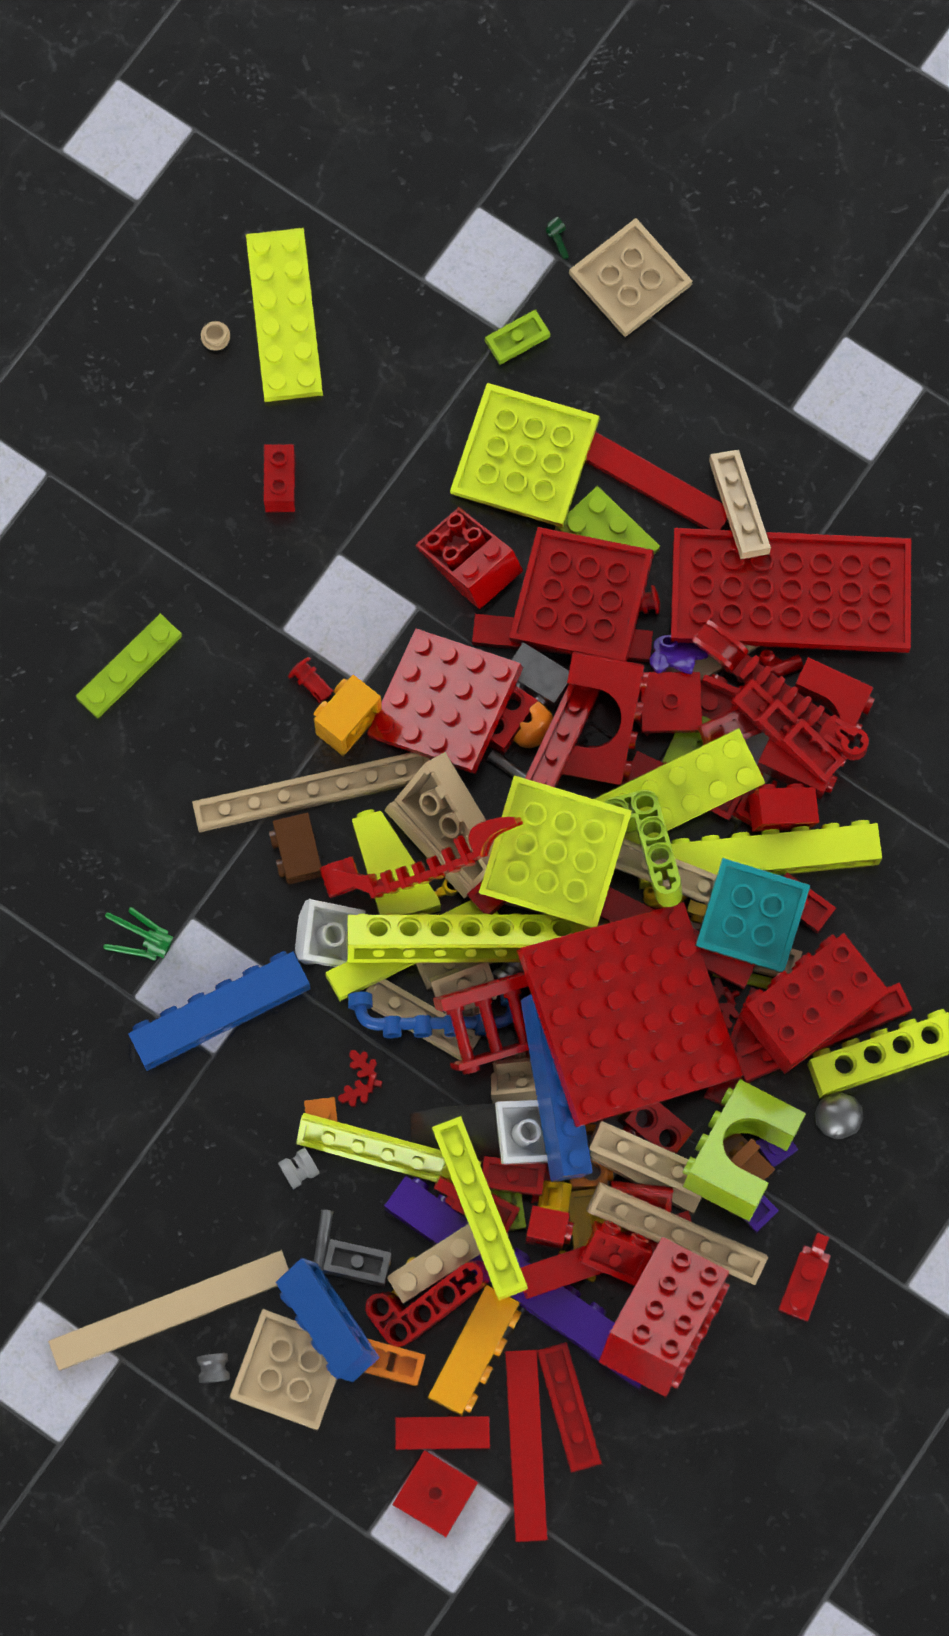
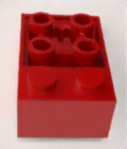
(470, 557)

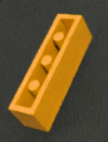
(473, 1352)

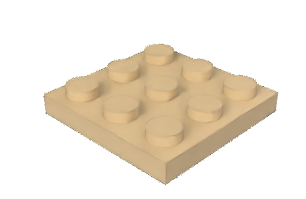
(630, 277)
(284, 1373)

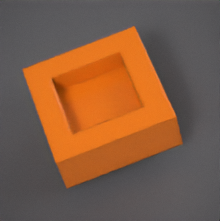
(322, 1108)

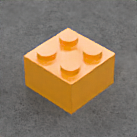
(347, 714)

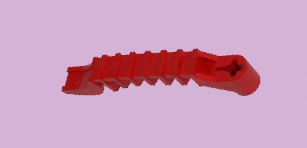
(734, 659)
(343, 875)

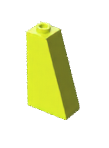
(384, 851)

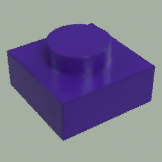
(774, 1154)
(762, 1214)

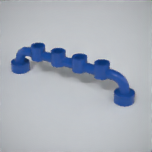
(420, 1024)

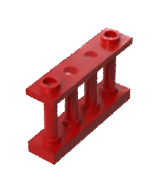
(482, 996)

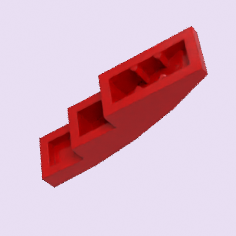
(787, 731)

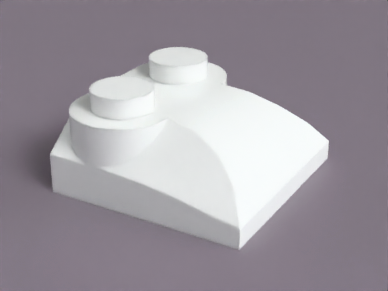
(323, 933)
(520, 1132)

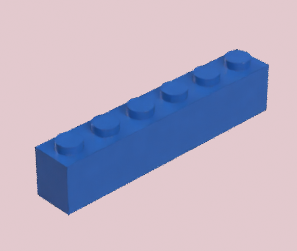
(219, 1010)
(564, 1143)

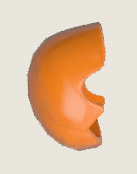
(532, 733)

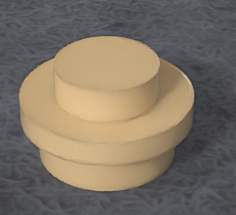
(215, 335)

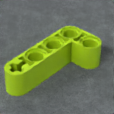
(653, 848)

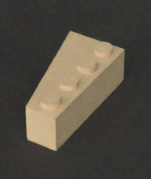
(443, 810)

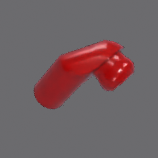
(779, 666)

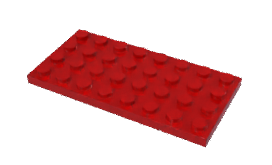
(800, 595)

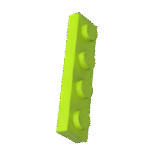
(128, 666)

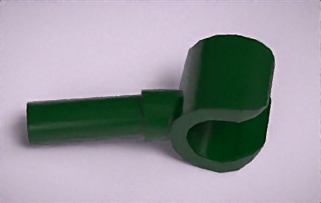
(553, 230)

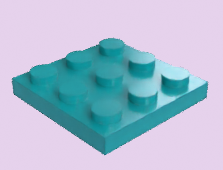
(752, 915)

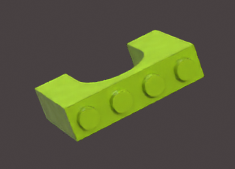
(713, 1173)

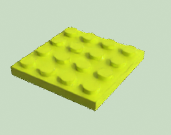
(524, 455)
(559, 855)

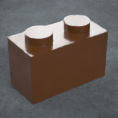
(297, 848)

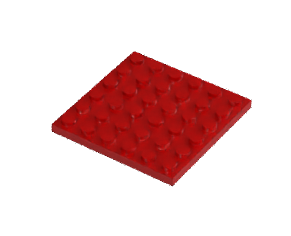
(629, 1014)

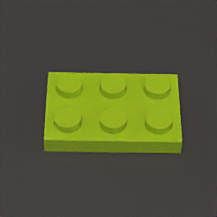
(603, 519)

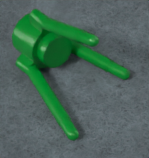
(155, 941)

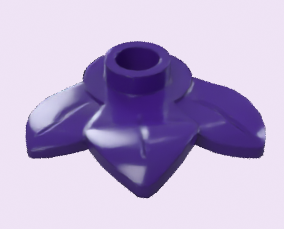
(675, 655)

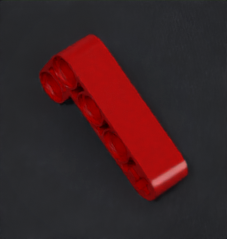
(432, 1299)

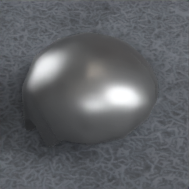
(839, 1115)

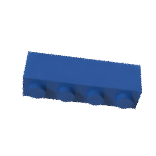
(326, 1320)

